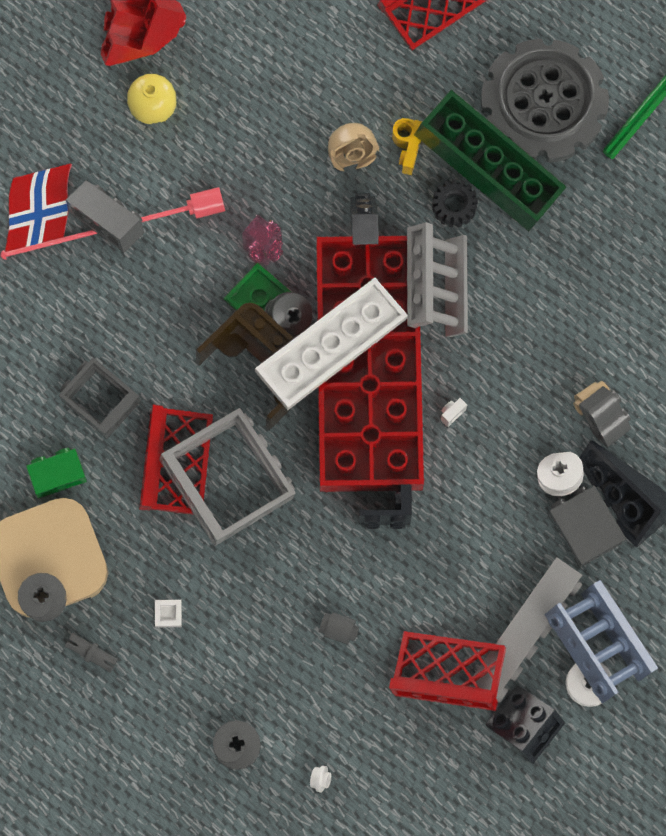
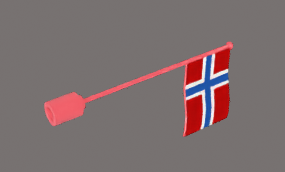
(40, 210)

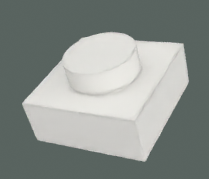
(452, 411)
(168, 613)

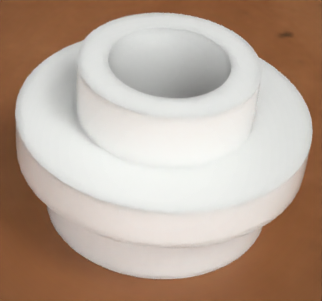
(320, 778)

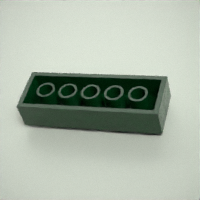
(489, 160)

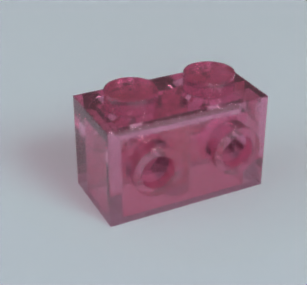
(263, 241)

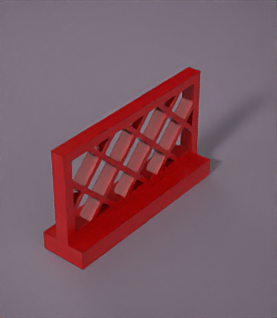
(388, 6)
(153, 466)
(444, 692)

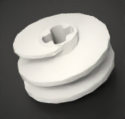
(560, 473)
(576, 687)

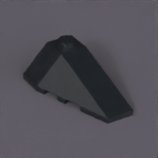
(633, 497)

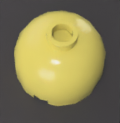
(151, 98)

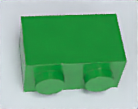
(56, 472)

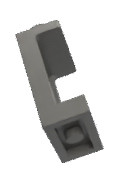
(586, 525)

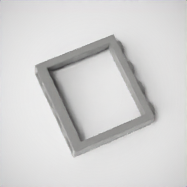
(192, 497)

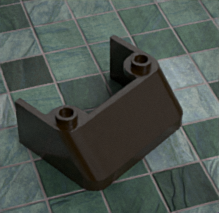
(250, 330)

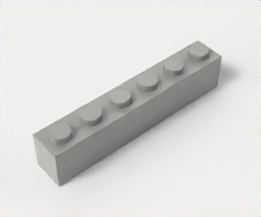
(531, 624)

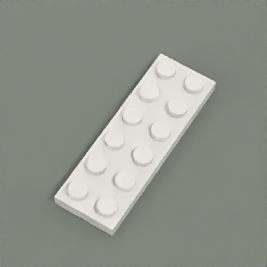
(331, 343)

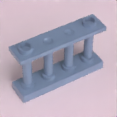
(618, 630)

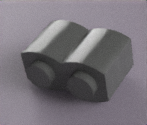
(605, 416)

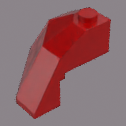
(139, 28)

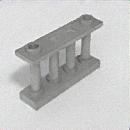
(420, 280)

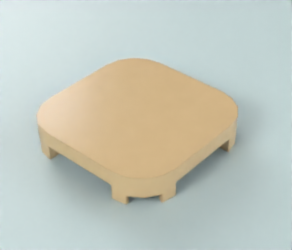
(53, 541)

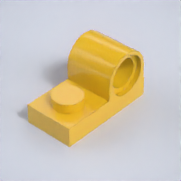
(410, 143)

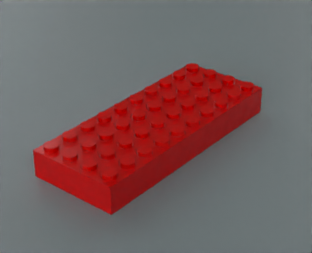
(375, 402)

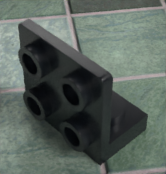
(395, 518)
(526, 723)

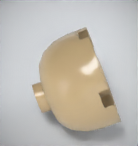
(355, 142)

